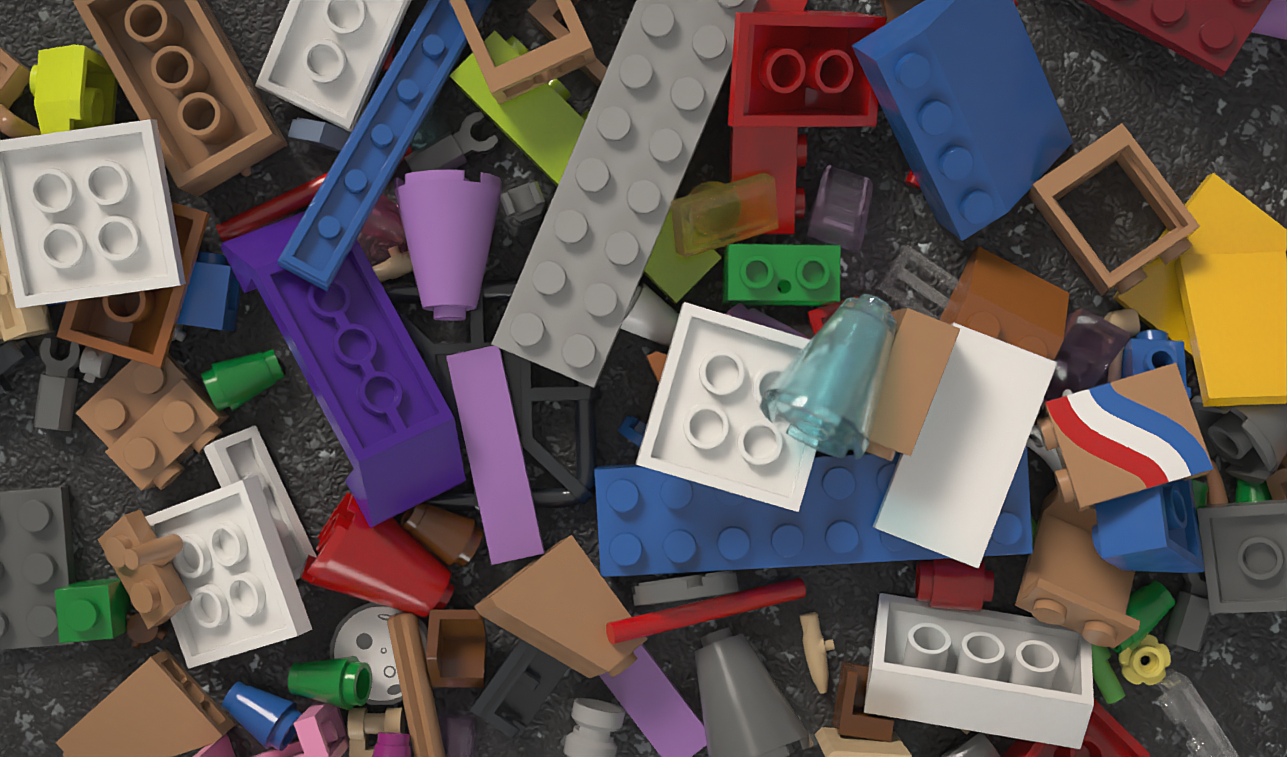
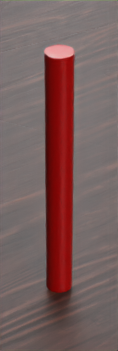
(273, 209)
(705, 610)

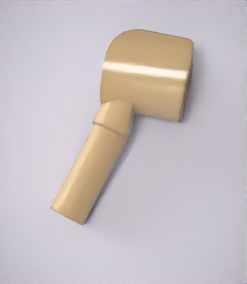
(1129, 321)

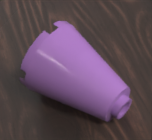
(448, 236)

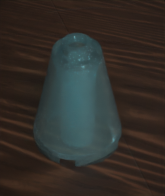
(837, 379)

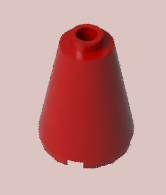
(377, 563)

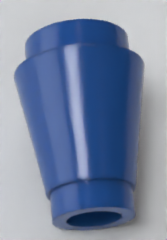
(263, 715)

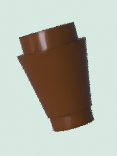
(443, 532)

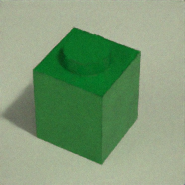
(92, 610)

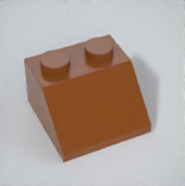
(1009, 305)

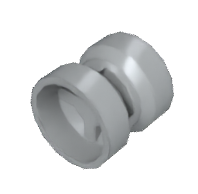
(594, 730)

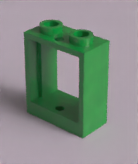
(802, 272)

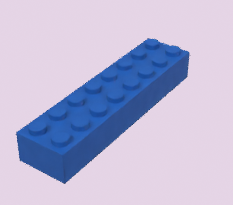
(680, 526)

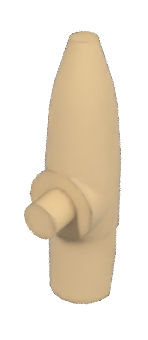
(394, 267)
(815, 650)

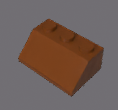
(138, 322)

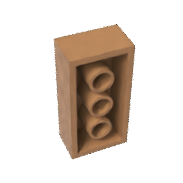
(188, 79)

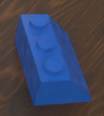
(1151, 530)

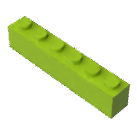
(547, 133)

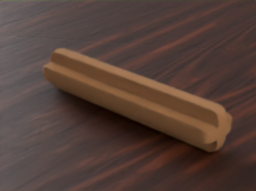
(415, 685)

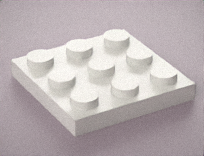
(87, 214)
(709, 412)
(233, 574)

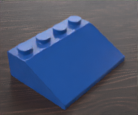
(966, 106)

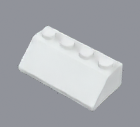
(980, 672)

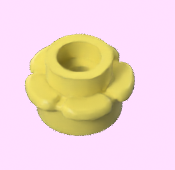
(1152, 672)

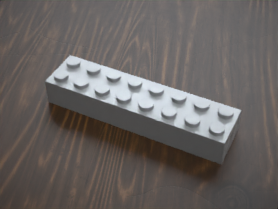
(620, 184)

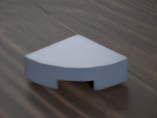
(319, 134)

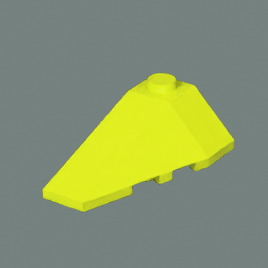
(72, 89)

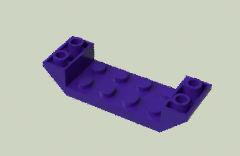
(360, 373)

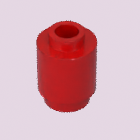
(953, 584)

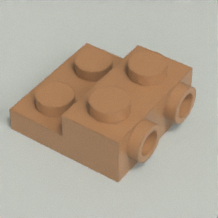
(152, 420)

